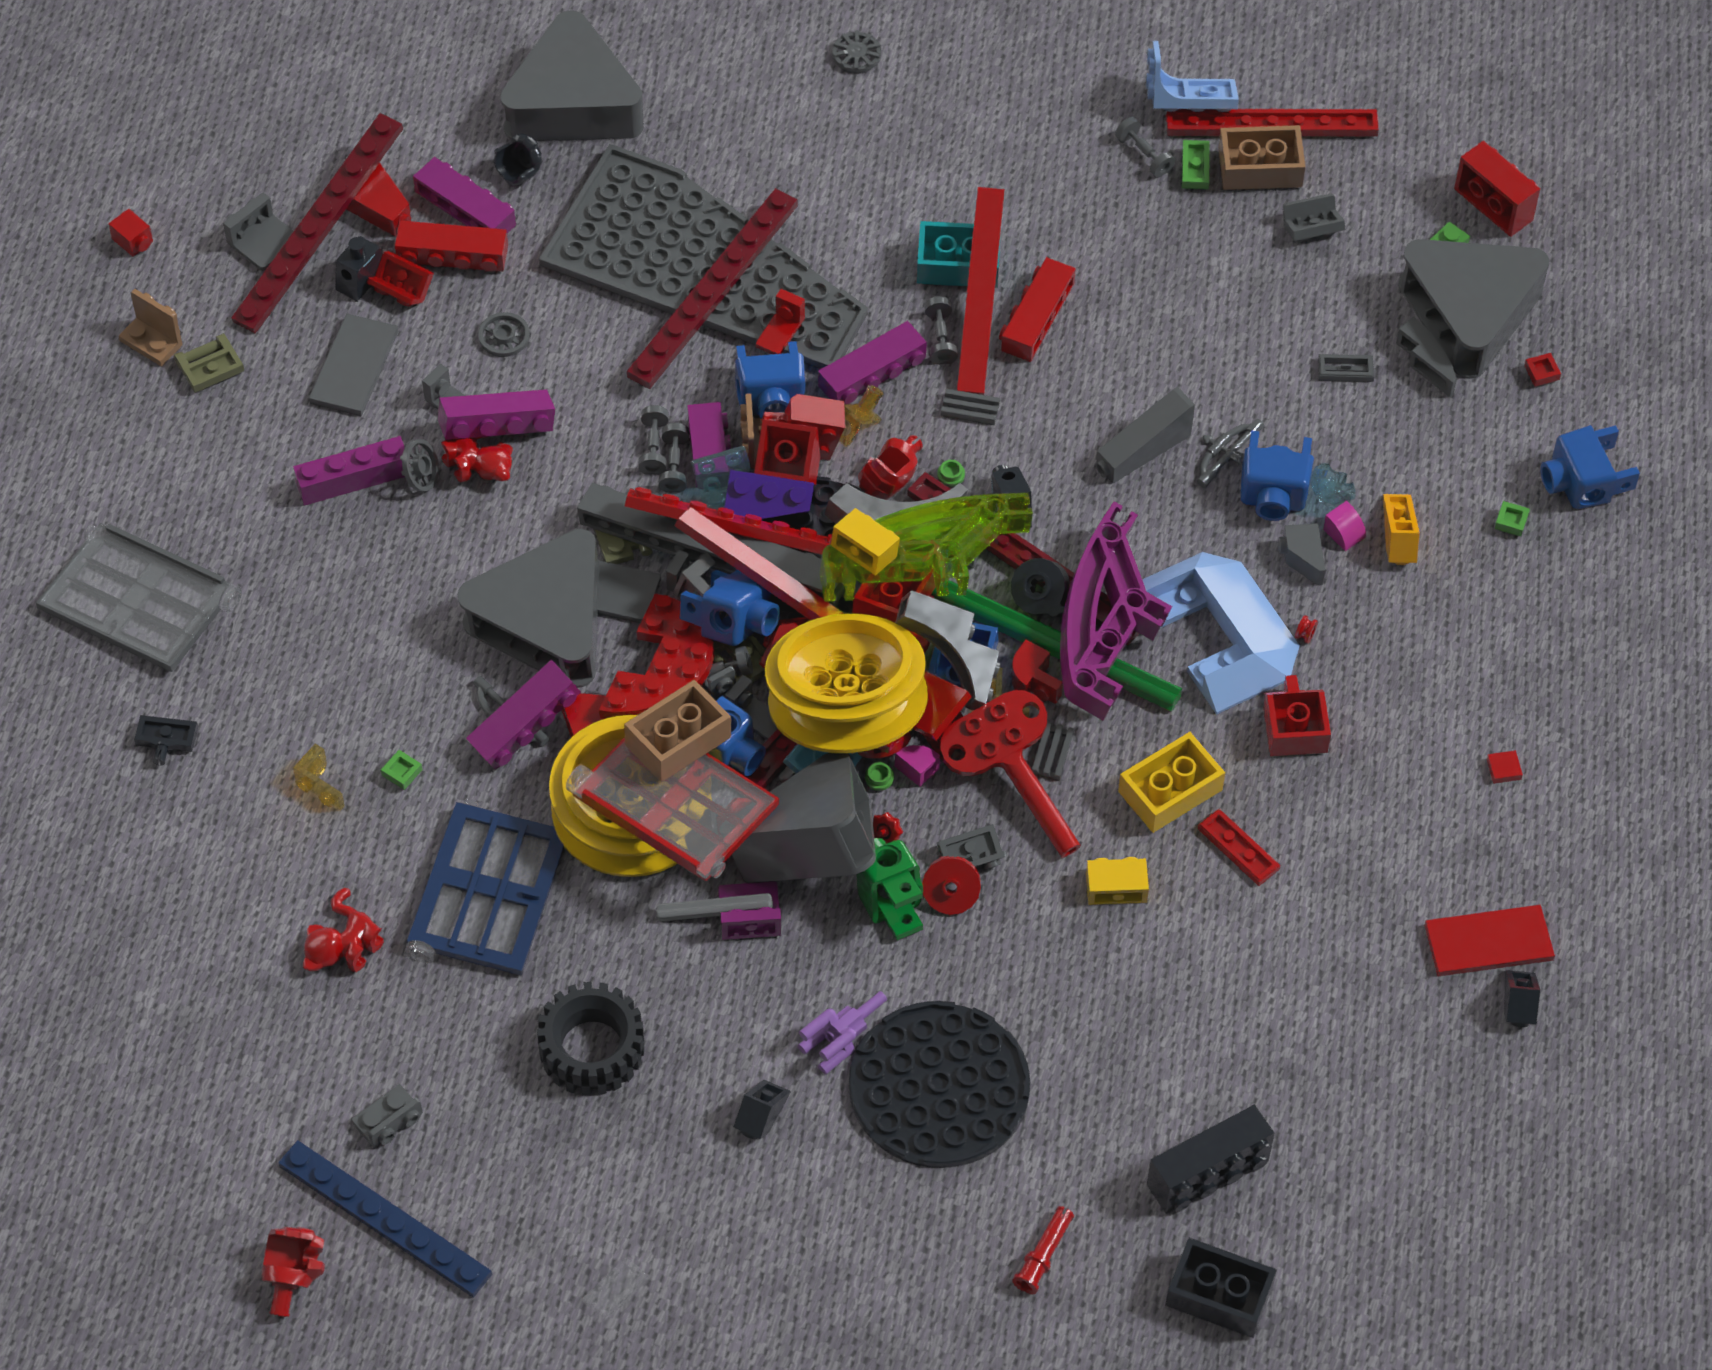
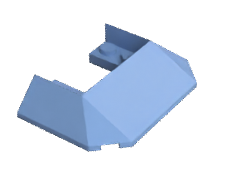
(1261, 642)

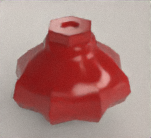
(887, 827)

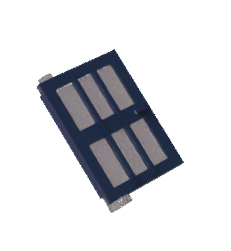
(486, 890)

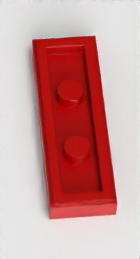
(1239, 847)

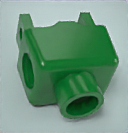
(900, 878)

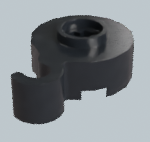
(1056, 589)

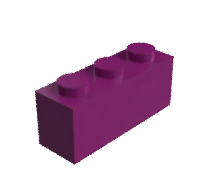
(707, 430)

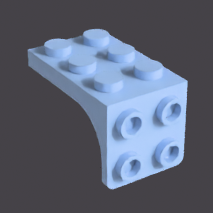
(1191, 94)

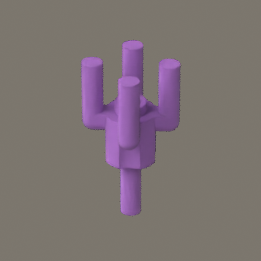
(839, 1030)

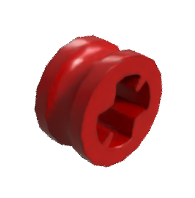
(1306, 629)

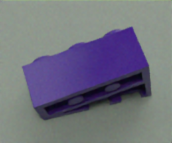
(767, 495)

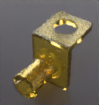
(862, 413)

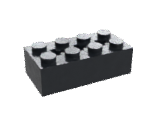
(1210, 1159)

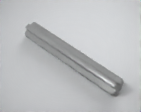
(711, 907)

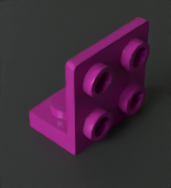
(750, 923)

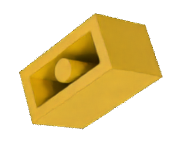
(865, 541)
(1117, 881)

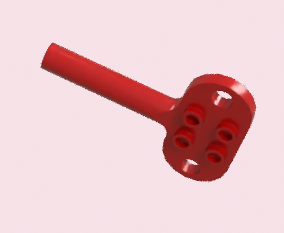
(996, 738)

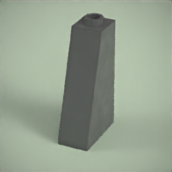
(1147, 436)

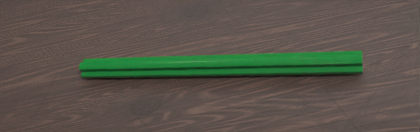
(1023, 627)

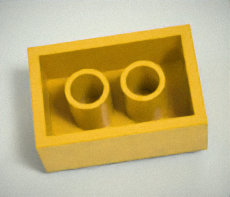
(1171, 782)

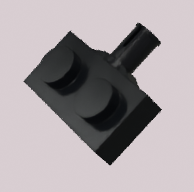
(165, 735)

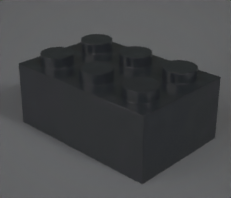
(1221, 1287)

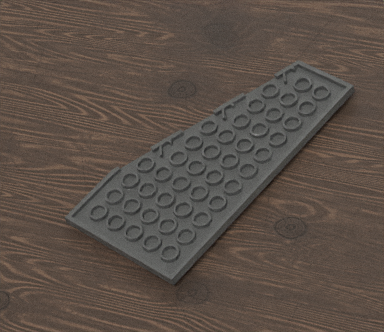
(657, 233)

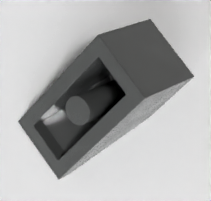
(1303, 551)

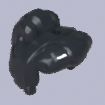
(518, 159)

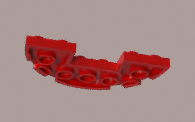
(678, 660)

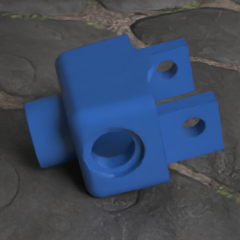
(769, 379)
(1584, 470)
(1275, 478)
(742, 598)
(741, 750)

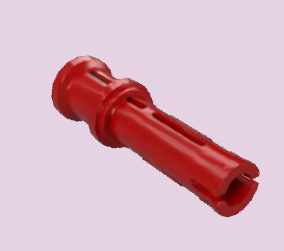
(1038, 1261)

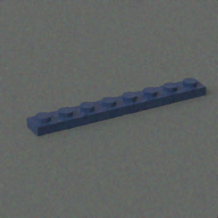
(385, 1218)

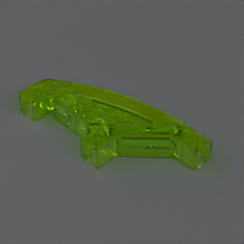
(934, 539)

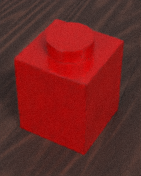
(131, 232)

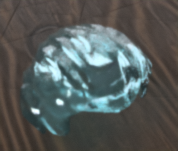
(1331, 486)

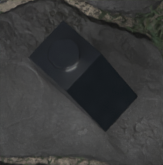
(1521, 998)
(760, 1109)

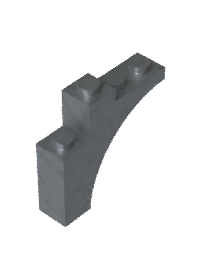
(849, 498)

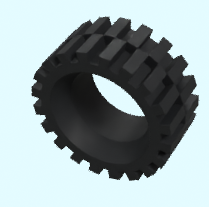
(583, 1007)

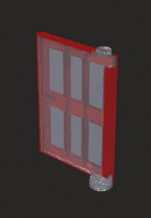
(690, 817)

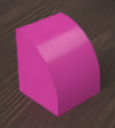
(1344, 526)
(917, 763)

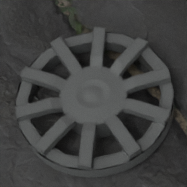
(856, 51)
(504, 334)
(420, 464)

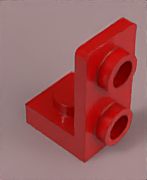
(784, 324)

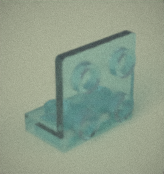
(713, 474)

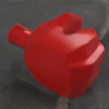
(891, 469)
(291, 1264)

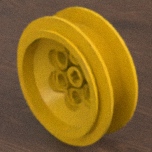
(846, 683)
(583, 829)

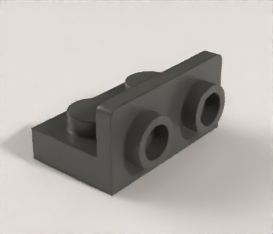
(387, 1116)

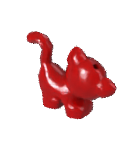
(488, 461)
(327, 945)

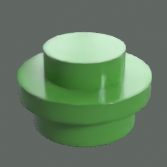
(951, 473)
(879, 776)

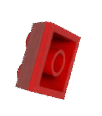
(788, 451)

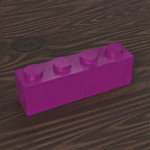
(462, 197)
(873, 363)
(496, 414)
(350, 471)
(523, 715)

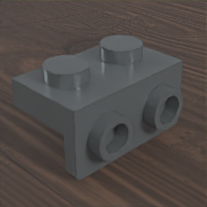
(1312, 217)
(976, 846)

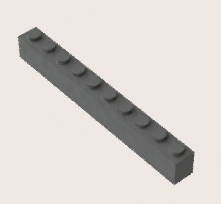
(606, 511)

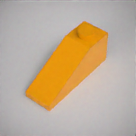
(1400, 529)

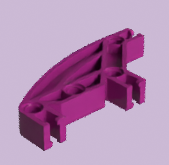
(1082, 649)

